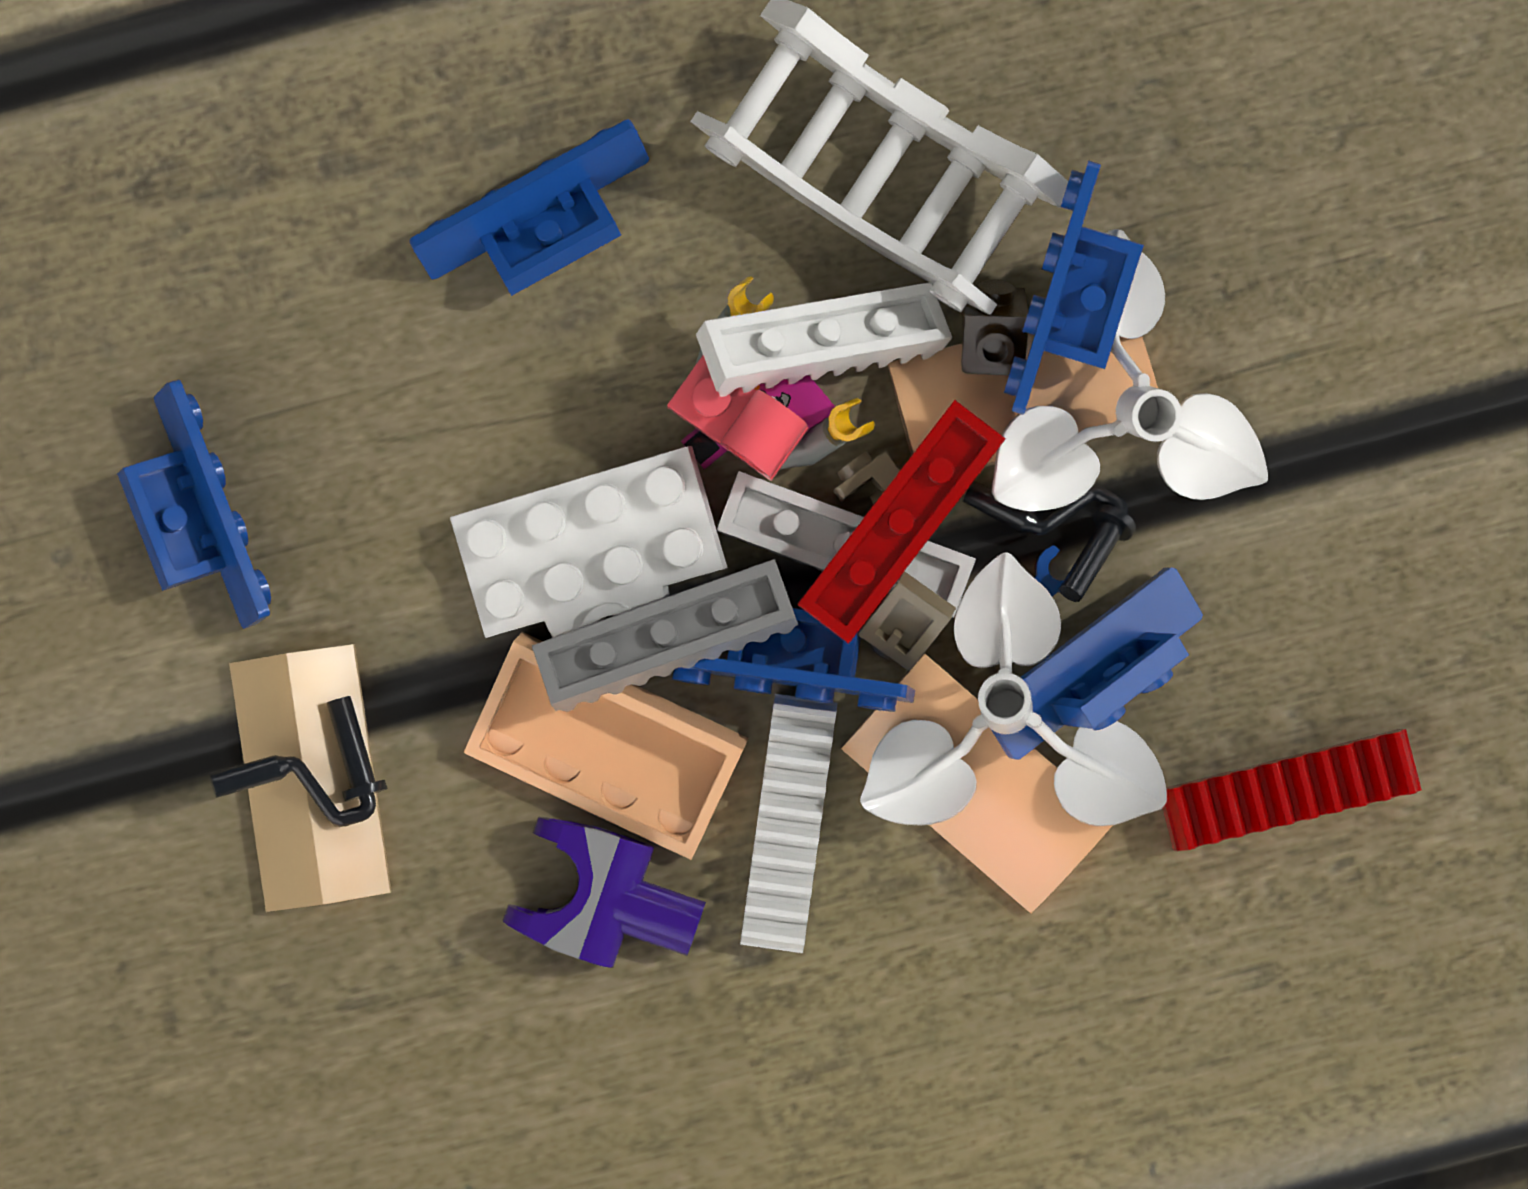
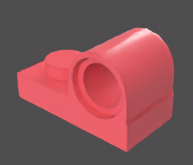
(745, 424)

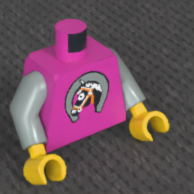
(827, 424)

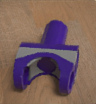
(608, 899)

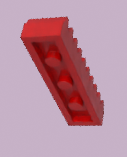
(901, 521)
(1290, 790)

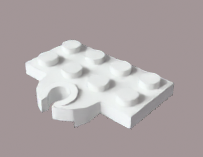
(589, 545)

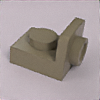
(864, 469)
(906, 621)

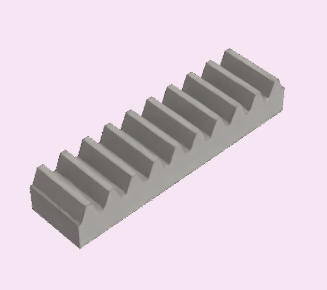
(664, 636)

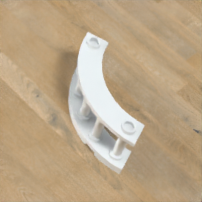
(913, 115)

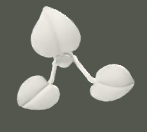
(1204, 439)
(1007, 621)

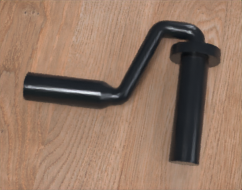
(1110, 519)
(277, 767)

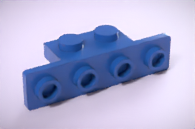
(539, 218)
(1084, 296)
(187, 515)
(805, 658)
(1110, 661)

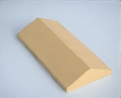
(287, 714)

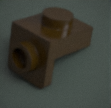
(995, 339)

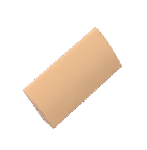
(1085, 391)
(618, 757)
(1014, 819)

